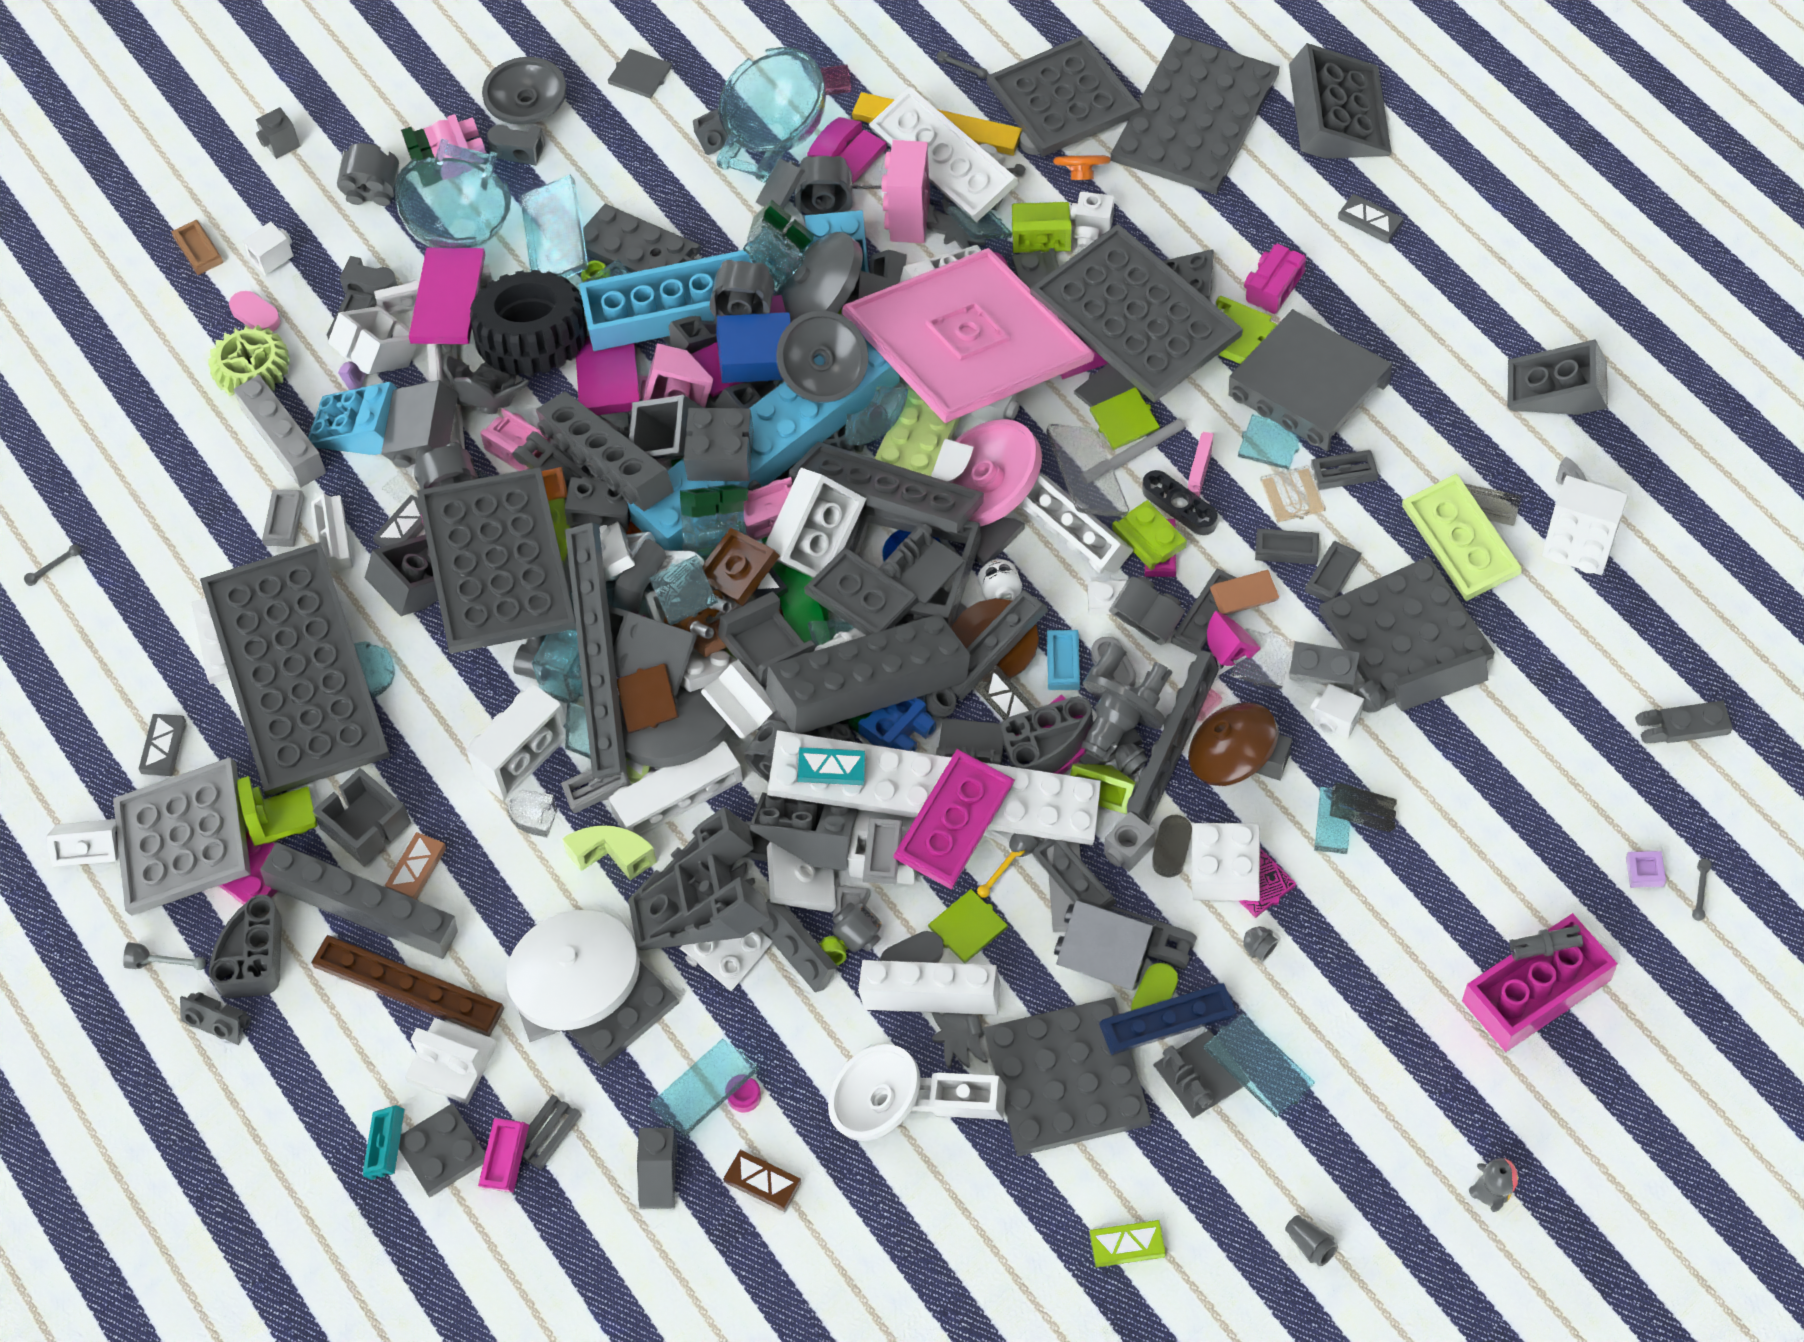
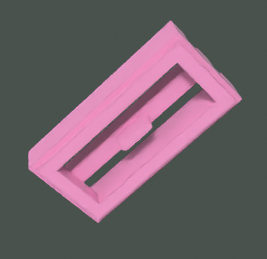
(1200, 463)

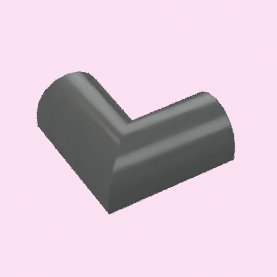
(633, 581)

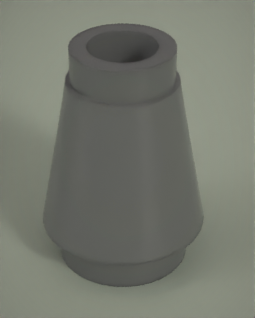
(1313, 1242)

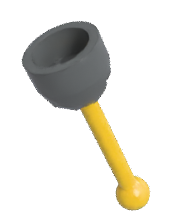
(1020, 846)

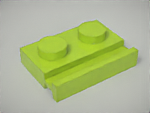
(1149, 535)

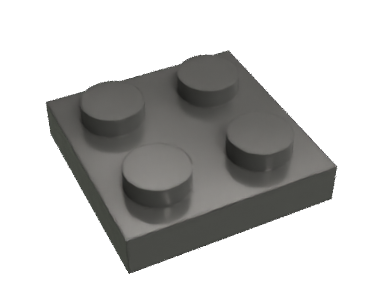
(441, 1150)

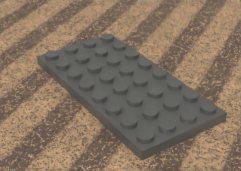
(294, 669)

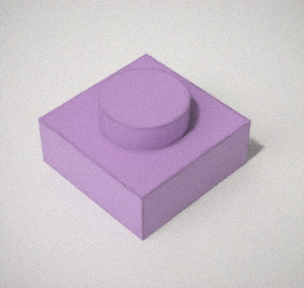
(1645, 869)

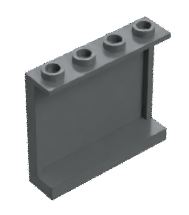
(1308, 378)

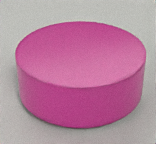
(746, 1097)

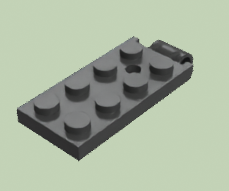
(621, 236)

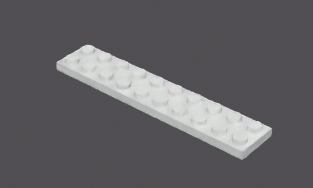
(903, 779)

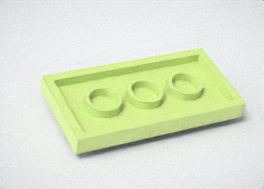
(916, 437)
(1461, 537)

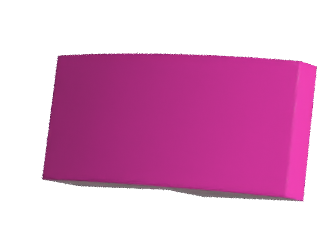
(834, 137)

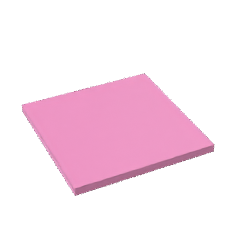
(967, 334)

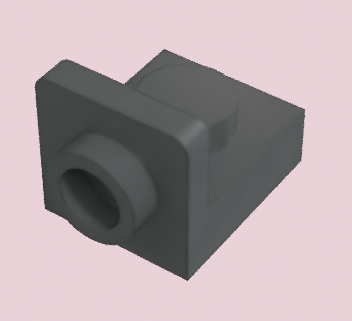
(710, 131)

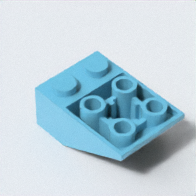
(846, 222)
(353, 420)

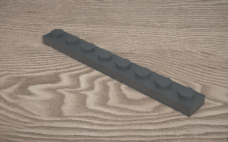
(596, 651)

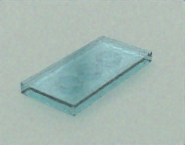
(554, 228)

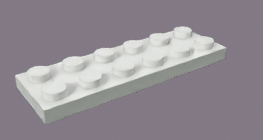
(955, 161)

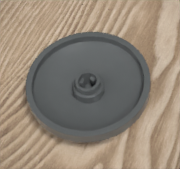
(825, 277)
(680, 739)

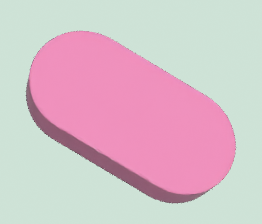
(254, 311)

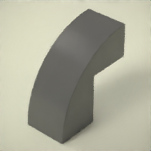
(885, 272)

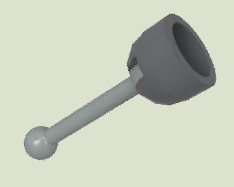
(137, 956)

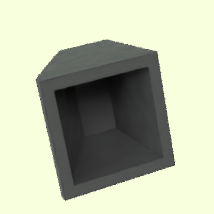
(661, 425)

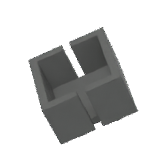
(718, 444)
(369, 819)

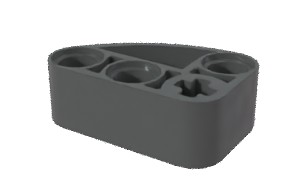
(1047, 747)
(237, 951)

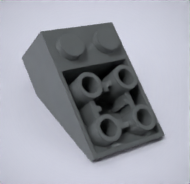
(648, 643)
(806, 829)

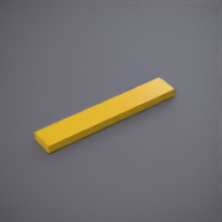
(1001, 136)

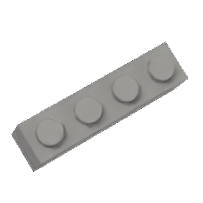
(279, 431)

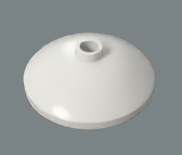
(874, 1092)

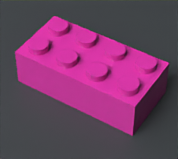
(1529, 993)

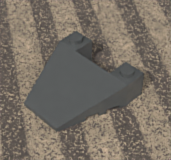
(695, 892)

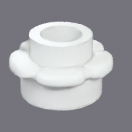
(1085, 235)

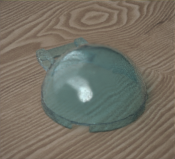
(770, 108)
(452, 199)

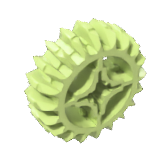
(260, 346)

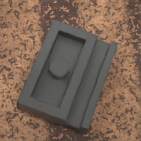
(1034, 266)

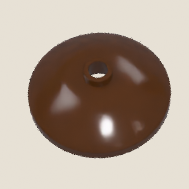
(1233, 744)

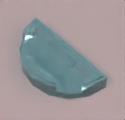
(377, 667)

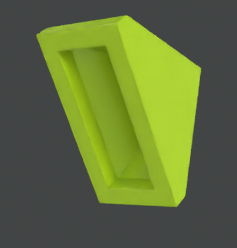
(1114, 785)

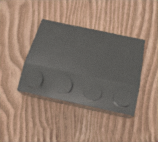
(1338, 105)

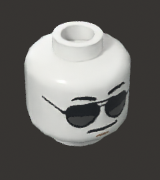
(999, 580)

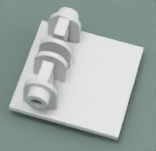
(729, 958)

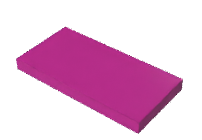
(445, 295)
(607, 378)
(954, 819)

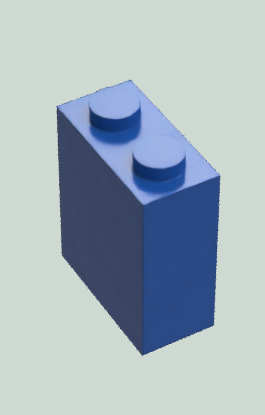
(749, 346)

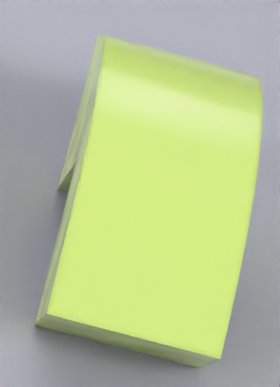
(625, 847)

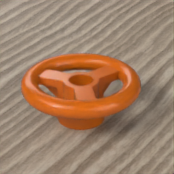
(1081, 165)

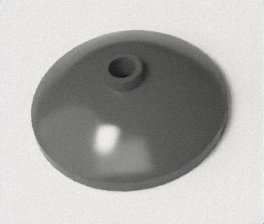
(524, 90)
(834, 340)

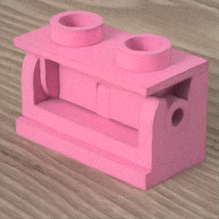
(506, 435)
(764, 507)

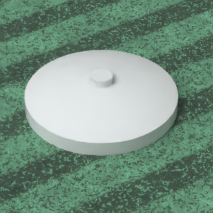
(572, 970)

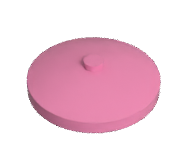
(1001, 466)

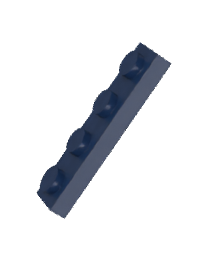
(1167, 1018)

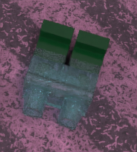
(775, 244)
(709, 515)

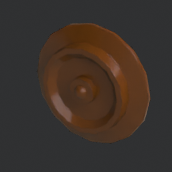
(979, 617)

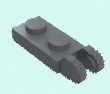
(1685, 722)

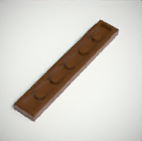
(408, 985)

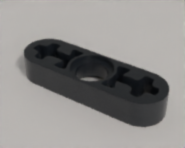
(1176, 490)

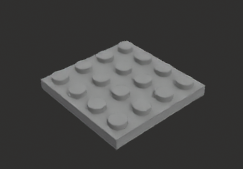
(181, 836)

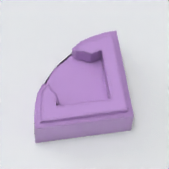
(351, 375)

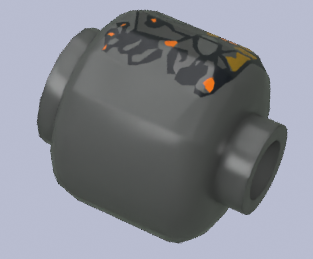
(857, 927)

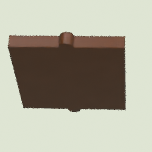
(647, 698)

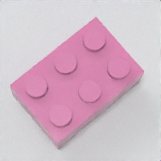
(907, 191)

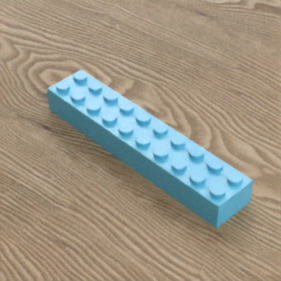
(782, 435)

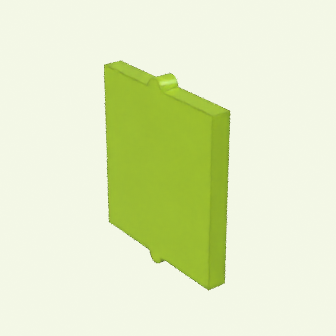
(1124, 418)
(968, 926)

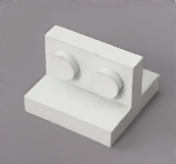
(449, 1059)

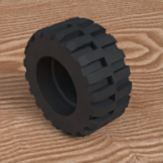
(528, 322)

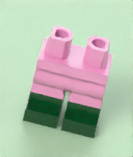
(425, 142)

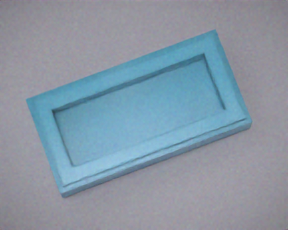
(1063, 660)

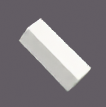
(332, 531)

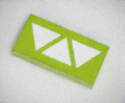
(1127, 1243)

